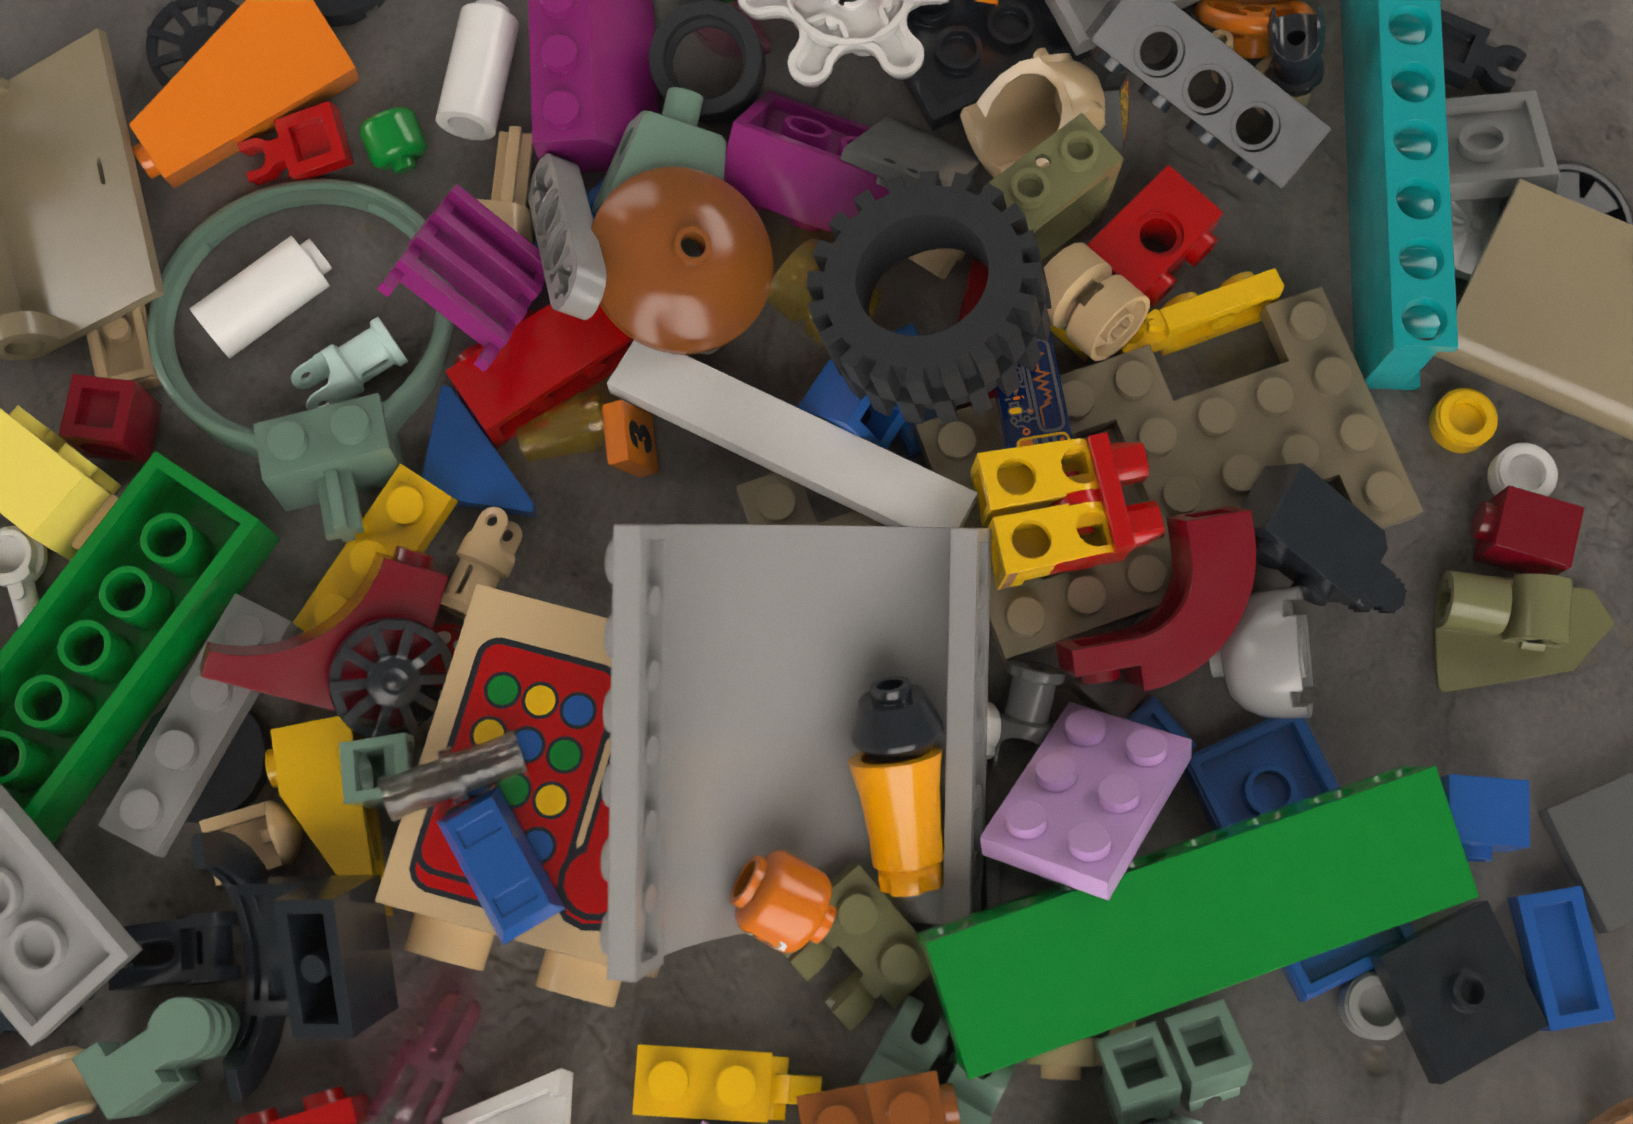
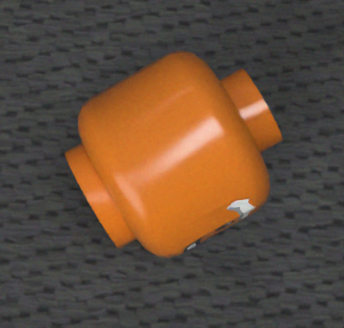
(783, 901)

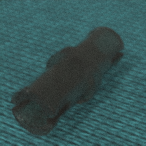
(452, 775)

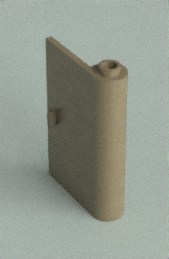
(69, 204)
(1554, 308)

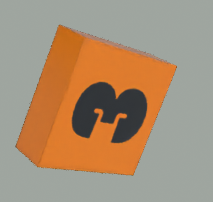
(629, 439)

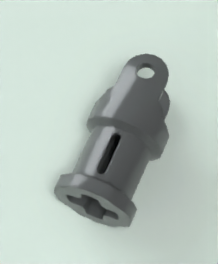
(1028, 702)

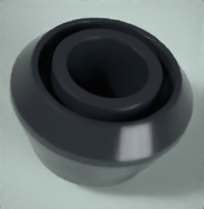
(895, 721)

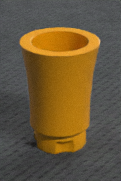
(903, 820)

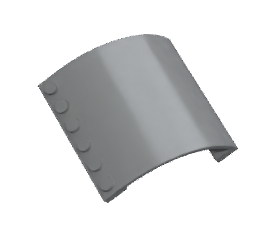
(741, 702)

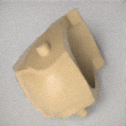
(1030, 106)

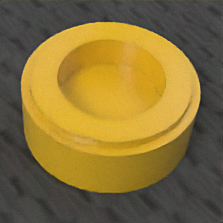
(1463, 420)

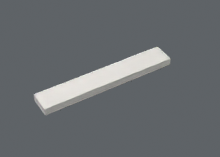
(789, 440)

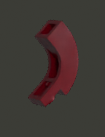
(1201, 608)

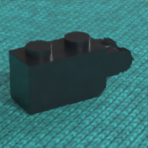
(1321, 541)

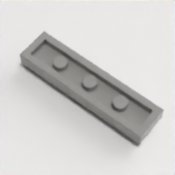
(190, 738)

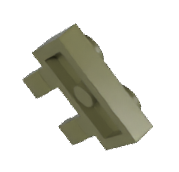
(874, 940)

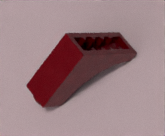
(300, 665)

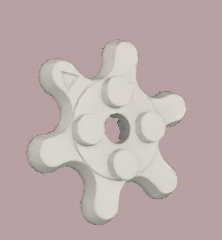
(835, 29)

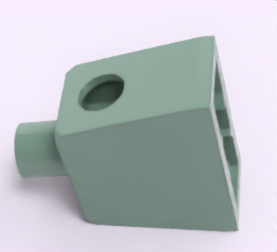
(665, 141)

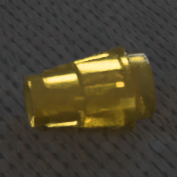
(565, 429)

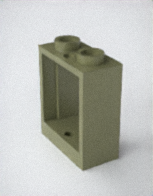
(1071, 192)

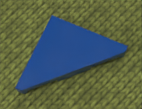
(467, 464)

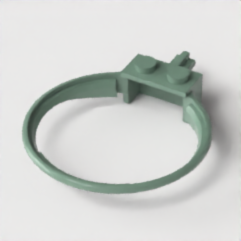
(323, 451)

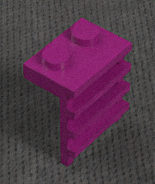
(479, 259)

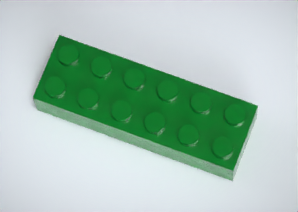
(118, 634)

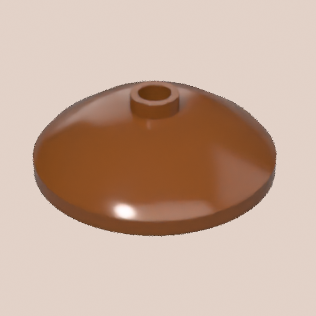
(660, 291)

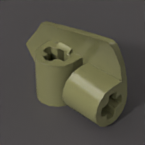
(1511, 628)

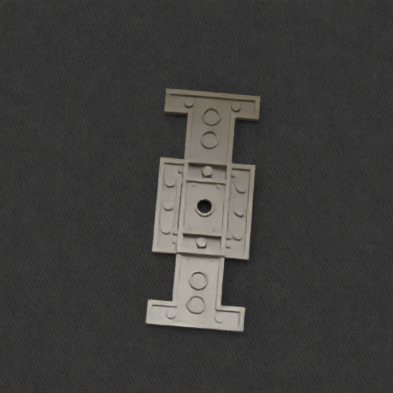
(1199, 457)

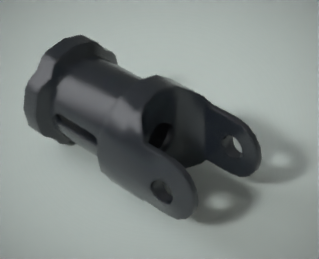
(1295, 51)

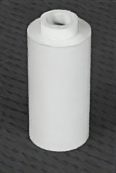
(478, 70)
(262, 294)

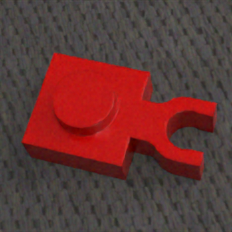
(306, 145)

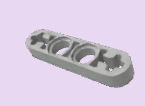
(564, 237)

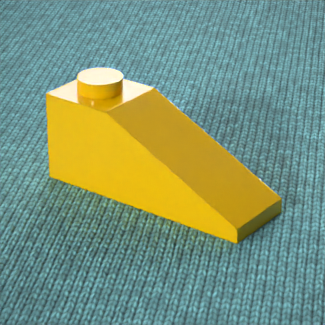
(309, 781)

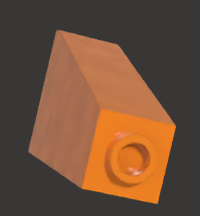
(251, 71)

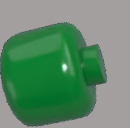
(393, 139)

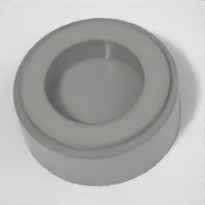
(1367, 1008)

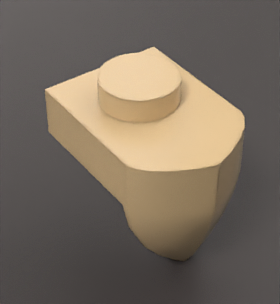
(264, 827)

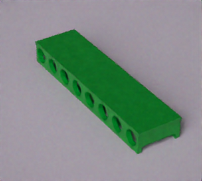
(1197, 918)

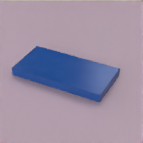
(1264, 771)

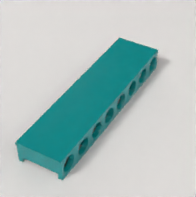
(1398, 189)

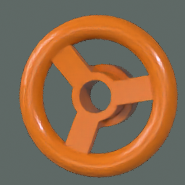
(1247, 20)

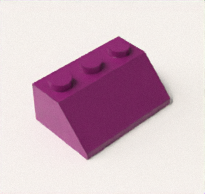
(588, 76)
(790, 162)

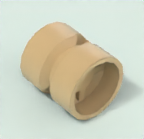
(1091, 303)

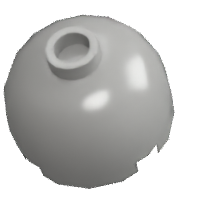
(1268, 656)

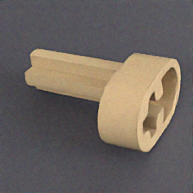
(512, 181)

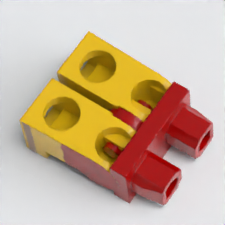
(1062, 506)

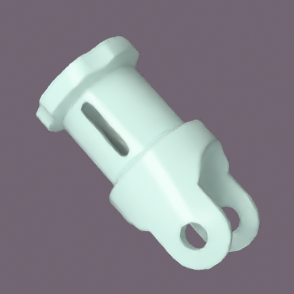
(349, 365)

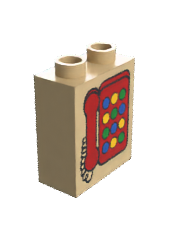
(546, 679)

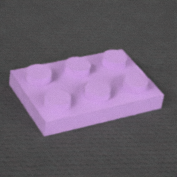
(1087, 799)

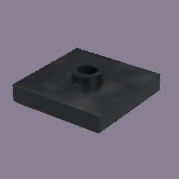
(1458, 992)

